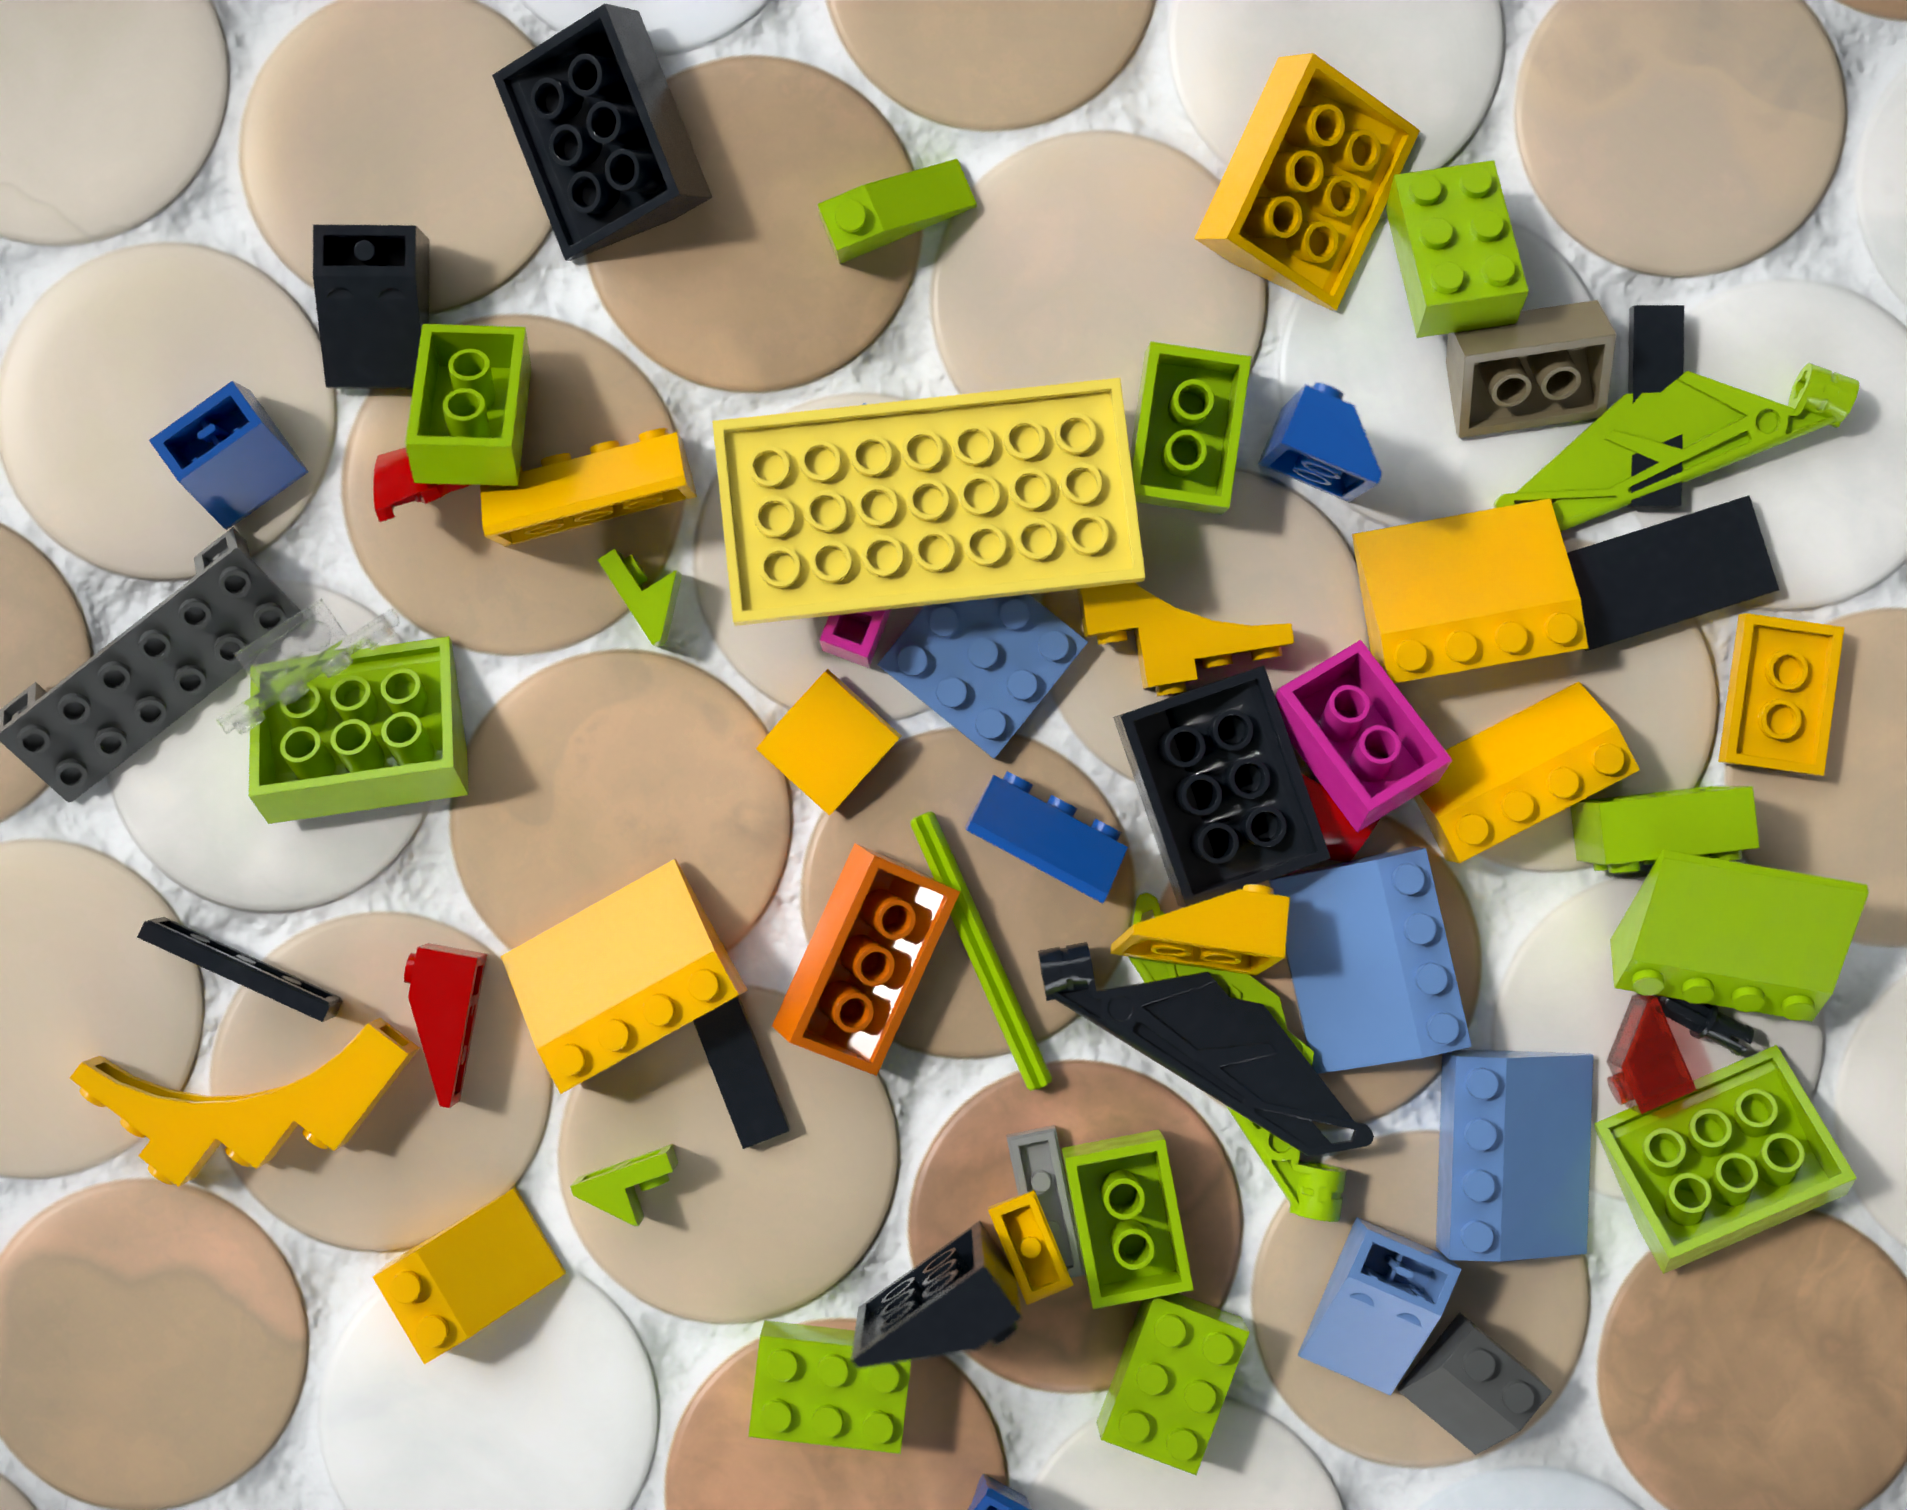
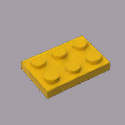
(1781, 694)

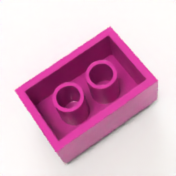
(1360, 735)

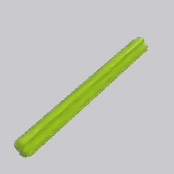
(982, 953)

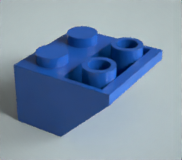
(229, 454)

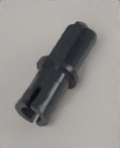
(1708, 1022)

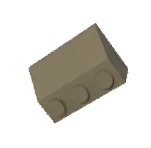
(1531, 372)

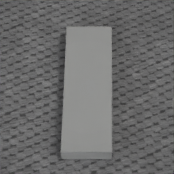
(1040, 1168)

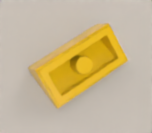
(1030, 1247)

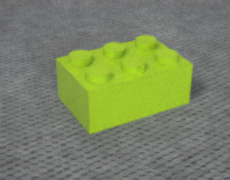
(1456, 249)
(469, 405)
(1188, 427)
(1637, 827)
(1127, 1219)
(1172, 1380)
(818, 1396)

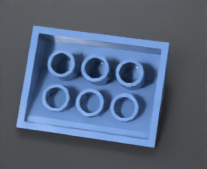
(1372, 962)
(1514, 1155)

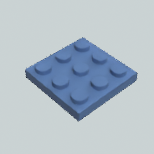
(983, 663)

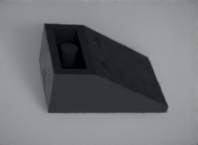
(370, 303)

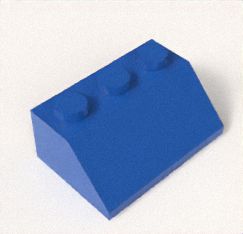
(1322, 444)
(1048, 835)

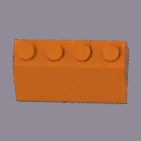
(865, 960)

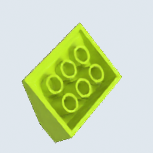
(364, 738)
(1736, 935)
(1724, 1160)

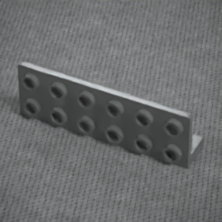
(146, 672)

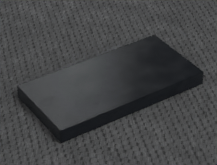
(1671, 572)

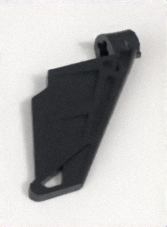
(1212, 1042)

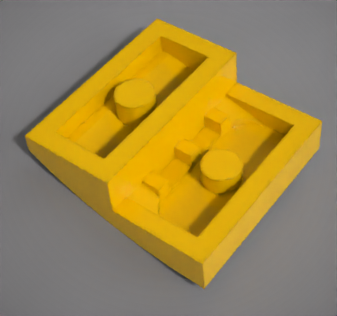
(828, 742)

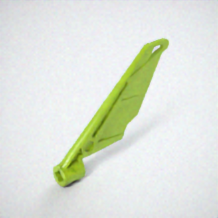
(1717, 430)
(1309, 1186)

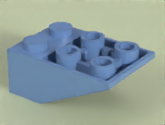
(1378, 1306)

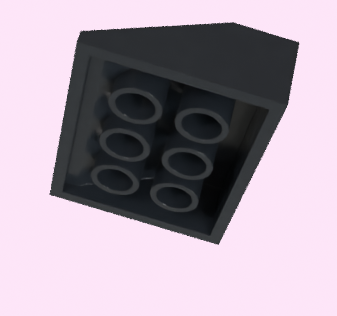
(601, 132)
(1221, 787)
(941, 1305)

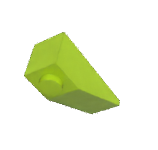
(894, 208)

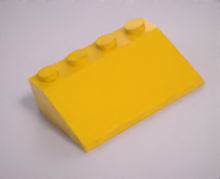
(1307, 180)
(1468, 591)
(620, 976)

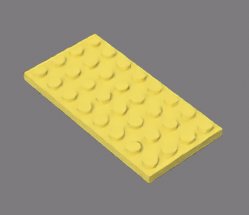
(927, 501)

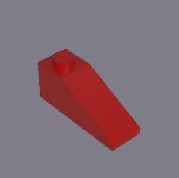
(444, 1006)

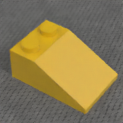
(1226, 933)
(468, 1275)

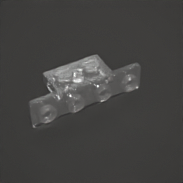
(296, 654)

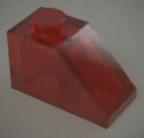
(1646, 1059)

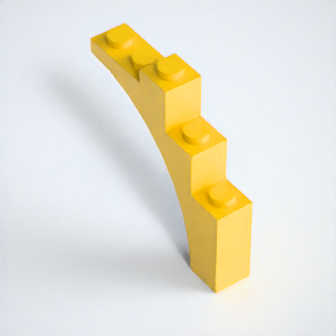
(1172, 638)
(252, 1126)

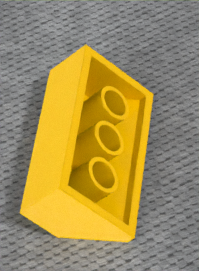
(589, 488)
(1524, 772)

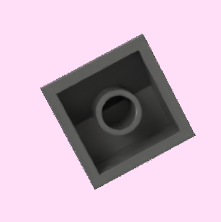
(1474, 1387)

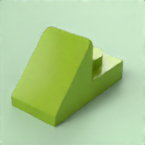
(650, 606)
(613, 1186)

